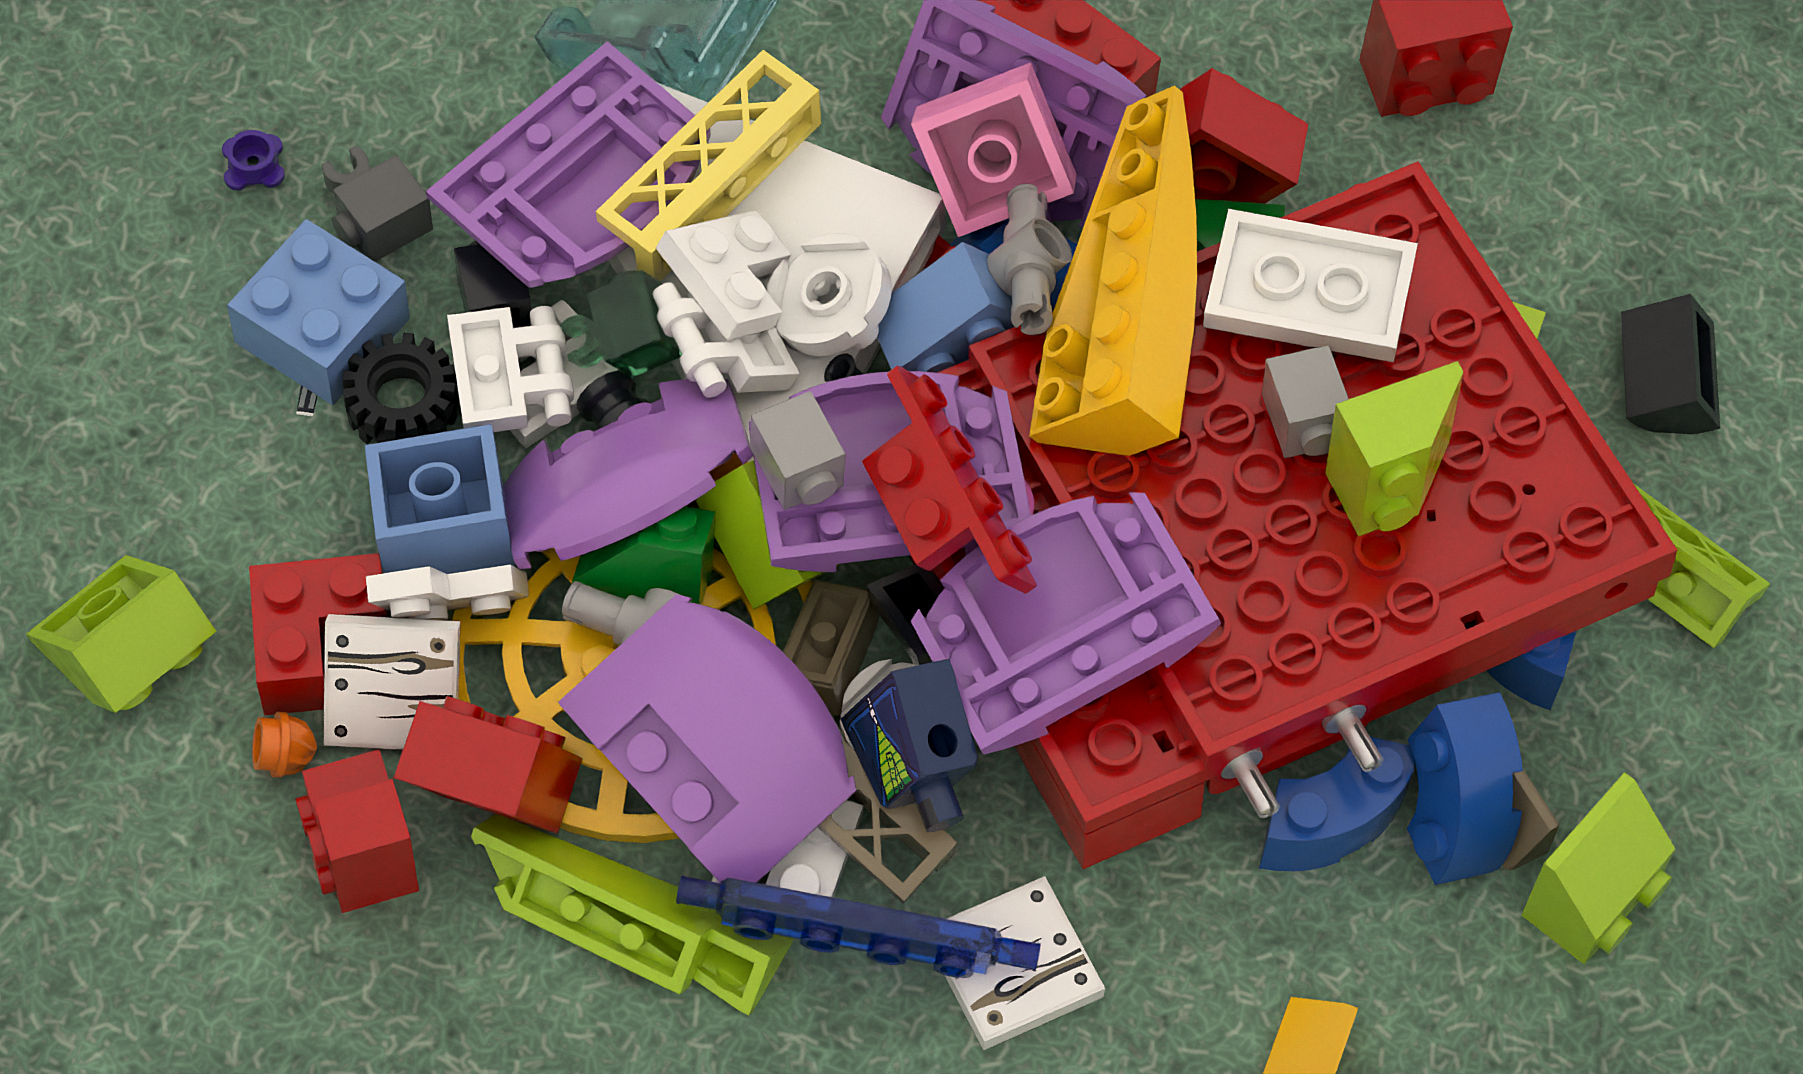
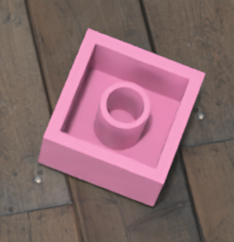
(989, 142)

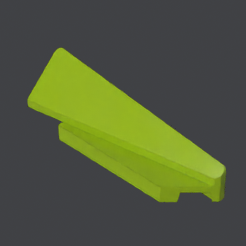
(625, 915)

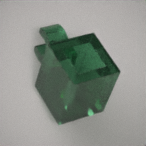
(623, 327)

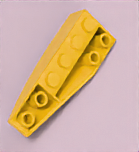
(1128, 301)

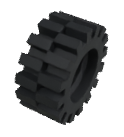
(396, 362)

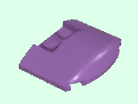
(967, 43)
(547, 171)
(623, 473)
(854, 520)
(1103, 612)
(716, 736)

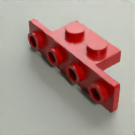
(936, 491)

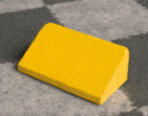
(1311, 1037)

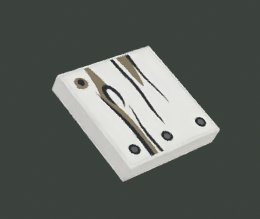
(381, 672)
(1015, 998)

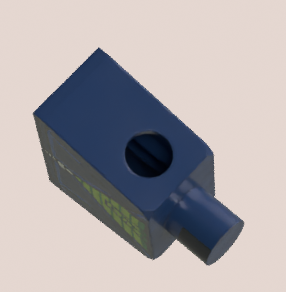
(915, 741)

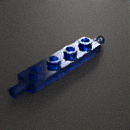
(833, 923)

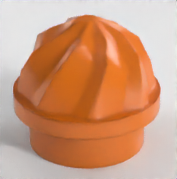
(282, 745)

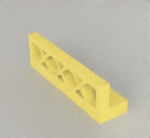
(737, 164)

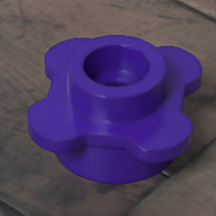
(248, 146)

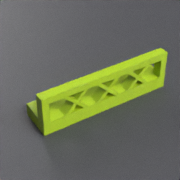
(1706, 582)

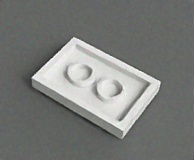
(1310, 285)

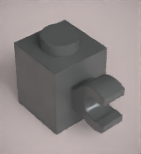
(377, 205)

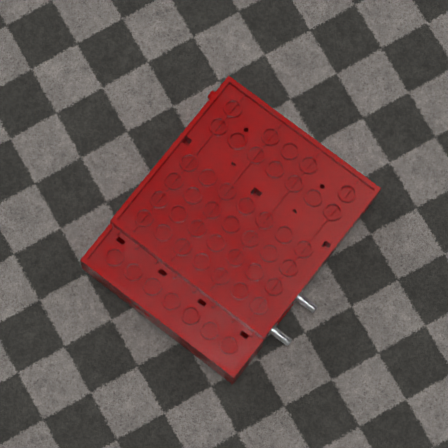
(1321, 623)

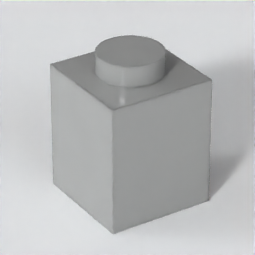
(1302, 399)
(797, 451)

